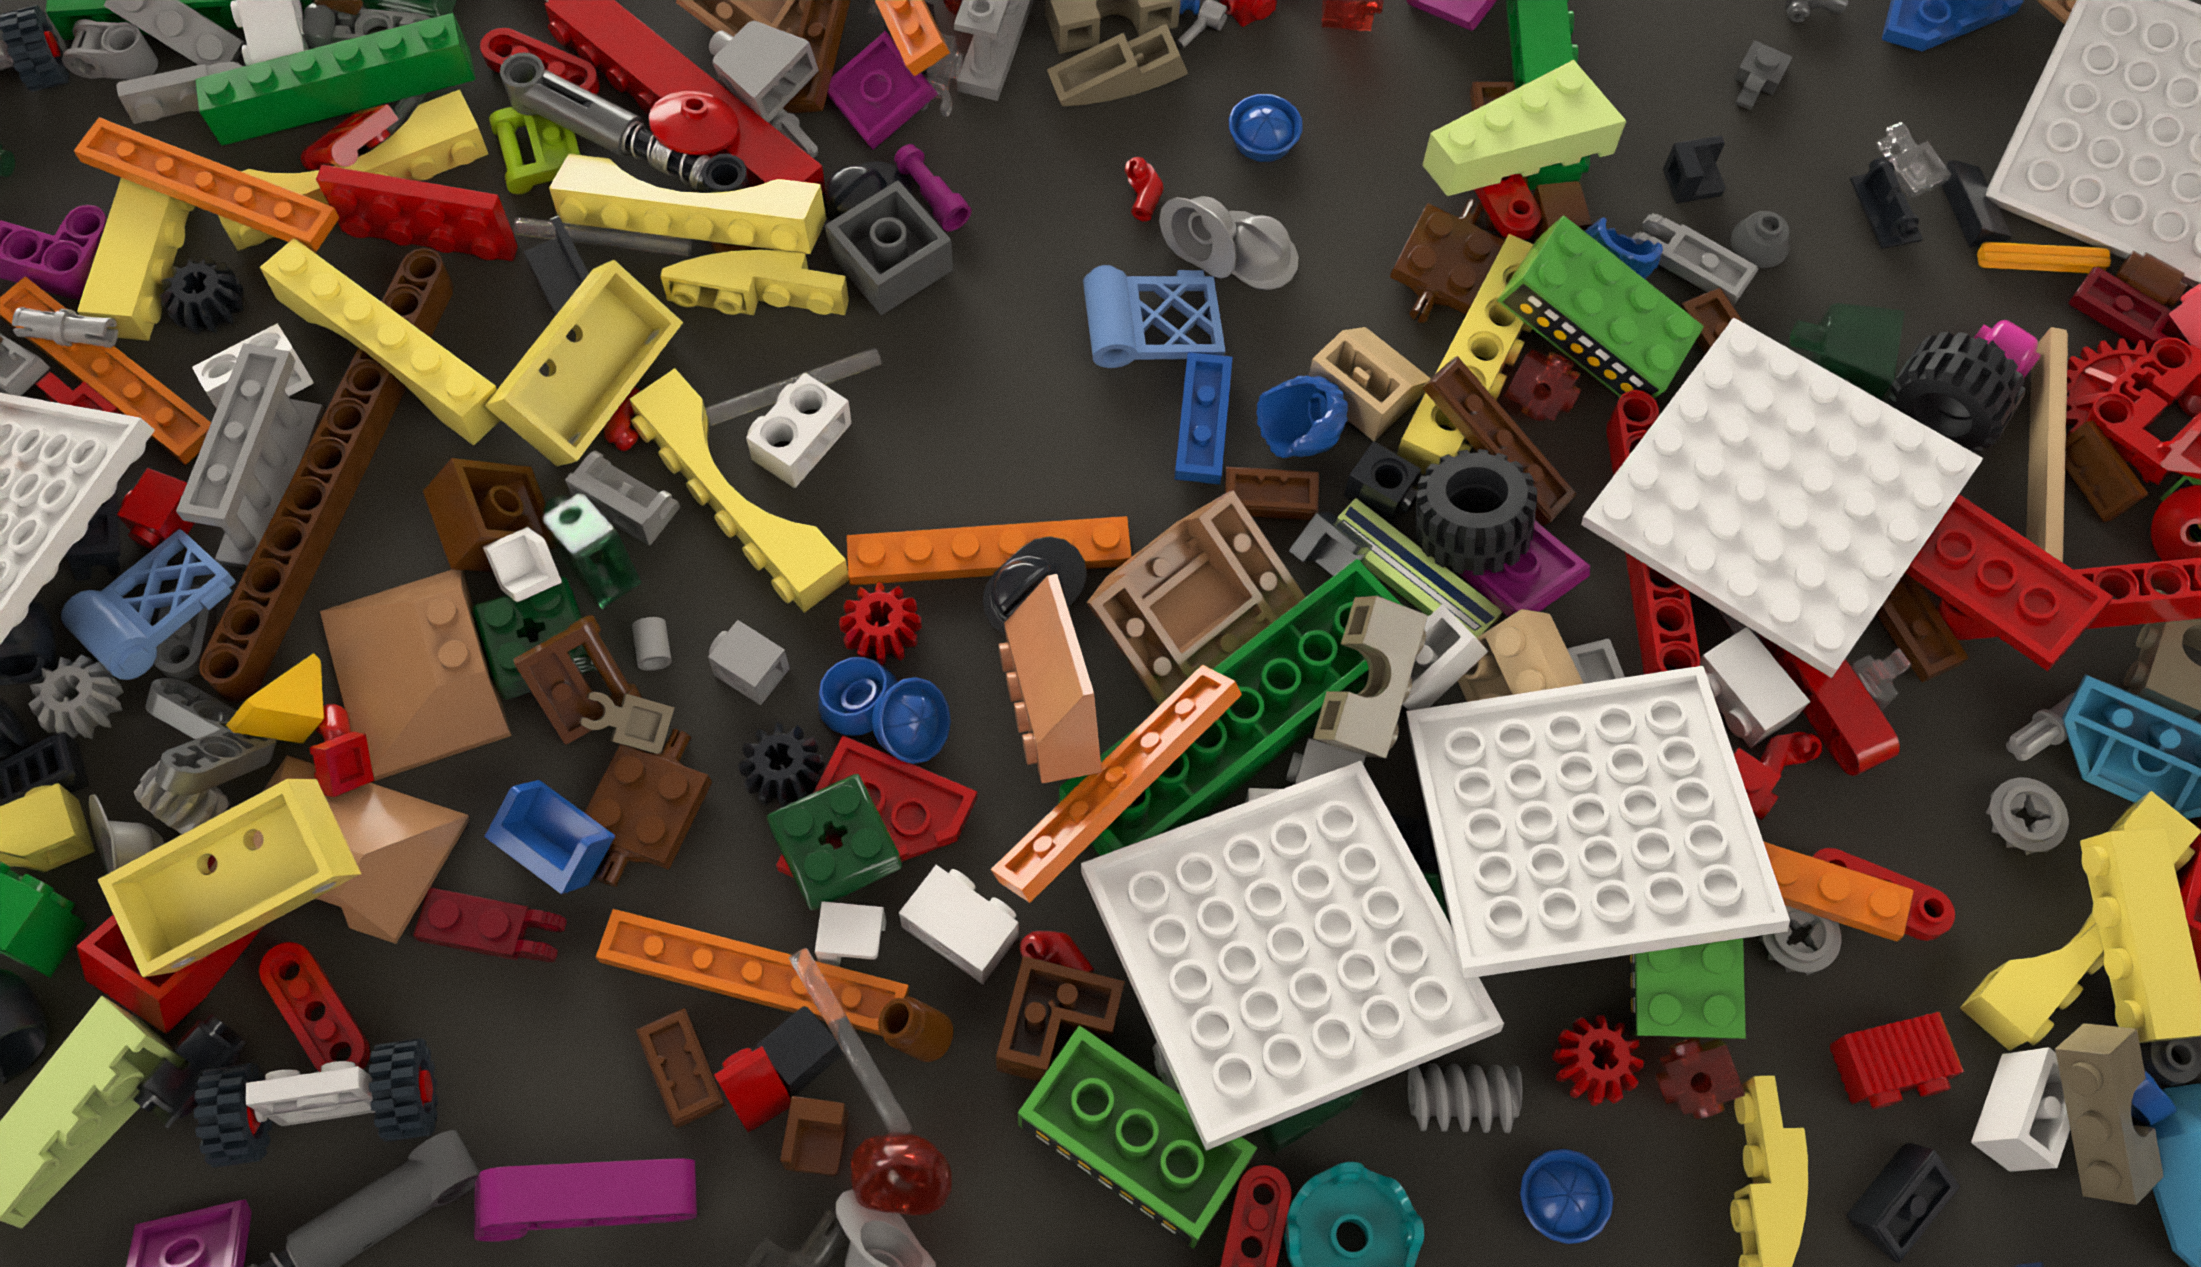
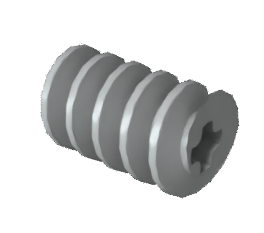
(1465, 1095)

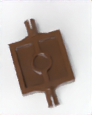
(1446, 259)
(647, 805)

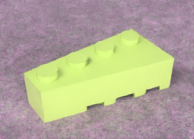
(1527, 129)
(74, 1106)

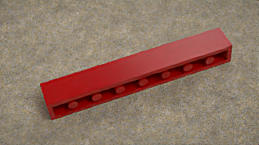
(651, 68)

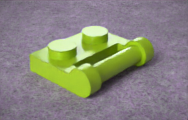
(549, 143)

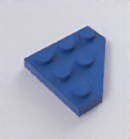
(1933, 22)

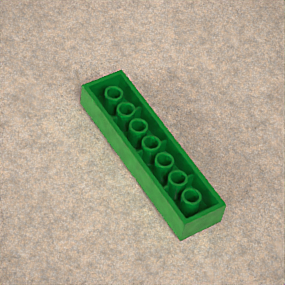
(1282, 691)

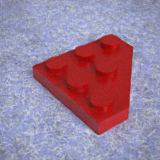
(915, 804)

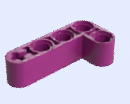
(55, 262)
(582, 1195)

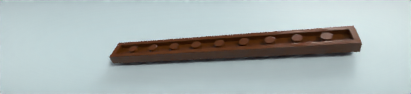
(1907, 610)

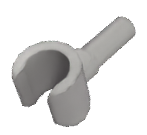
(1211, 15)

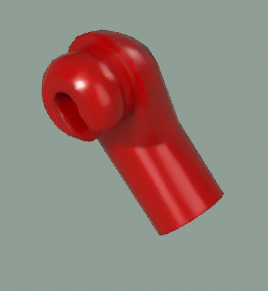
(617, 427)
(1790, 750)

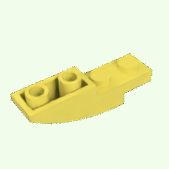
(740, 279)
(1774, 1207)

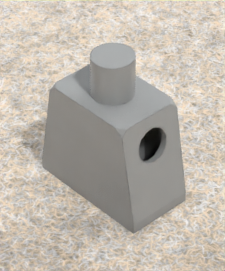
(762, 66)

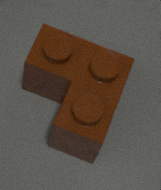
(1051, 1003)

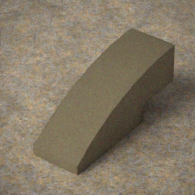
(1118, 68)

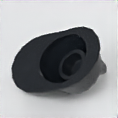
(858, 183)
(1025, 572)

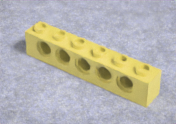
(1477, 336)

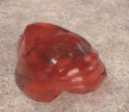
(900, 1174)

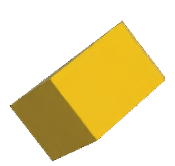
(286, 707)

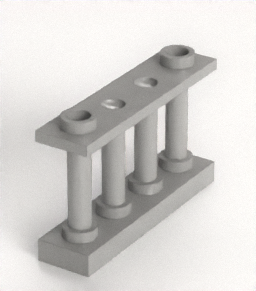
(996, 34)
(249, 453)

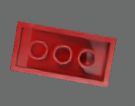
(157, 998)

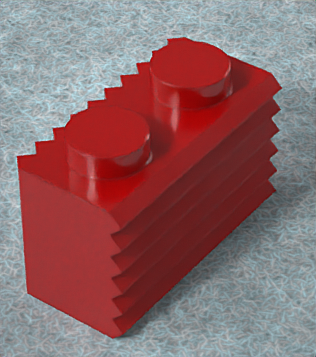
(1897, 1059)

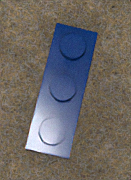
(1203, 418)

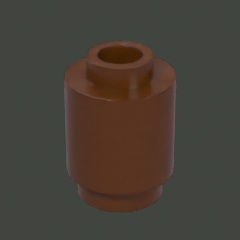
(2152, 277)
(916, 1028)

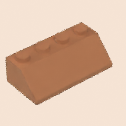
(1051, 686)

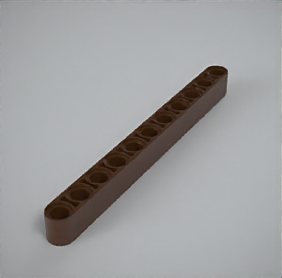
(315, 484)

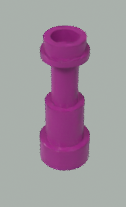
(948, 207)

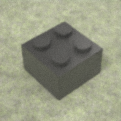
(889, 247)

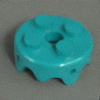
(1356, 1196)

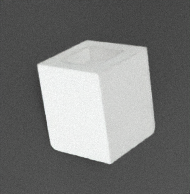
(522, 564)
(848, 932)

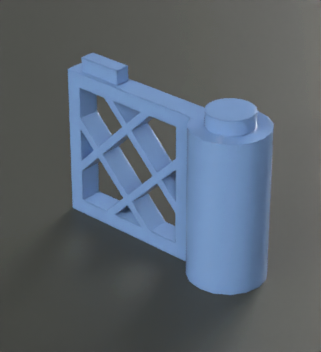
(1117, 314)
(121, 635)

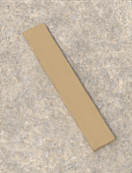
(2048, 444)

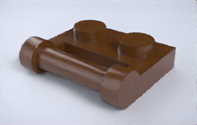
(561, 685)

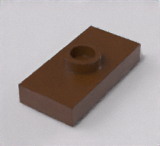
(2101, 472)
(1275, 492)
(680, 1068)

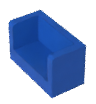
(549, 836)

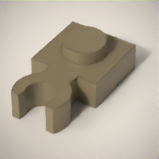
(635, 723)

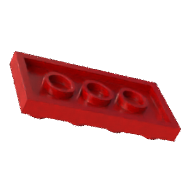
(418, 213)
(2007, 583)

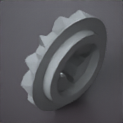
(2040, 803)
(1823, 943)

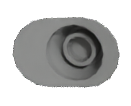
(1200, 233)
(1263, 251)
(120, 841)
(878, 1237)

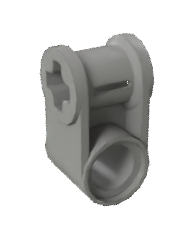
(112, 49)

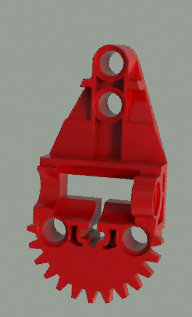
(2129, 391)

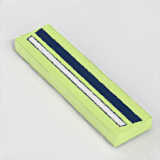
(1415, 575)

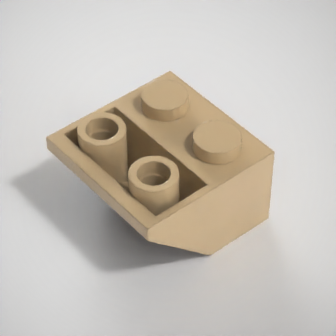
(1373, 379)
(1521, 658)

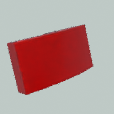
(753, 1087)

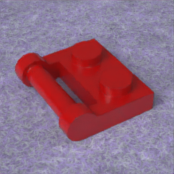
(342, 142)

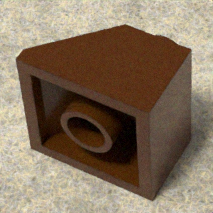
(481, 504)

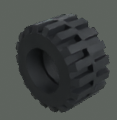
(1959, 389)
(1475, 539)

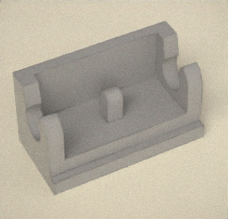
(623, 498)

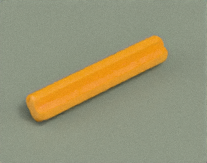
(2042, 257)

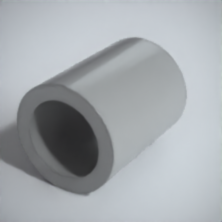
(651, 643)

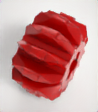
(883, 607)
(1616, 1063)

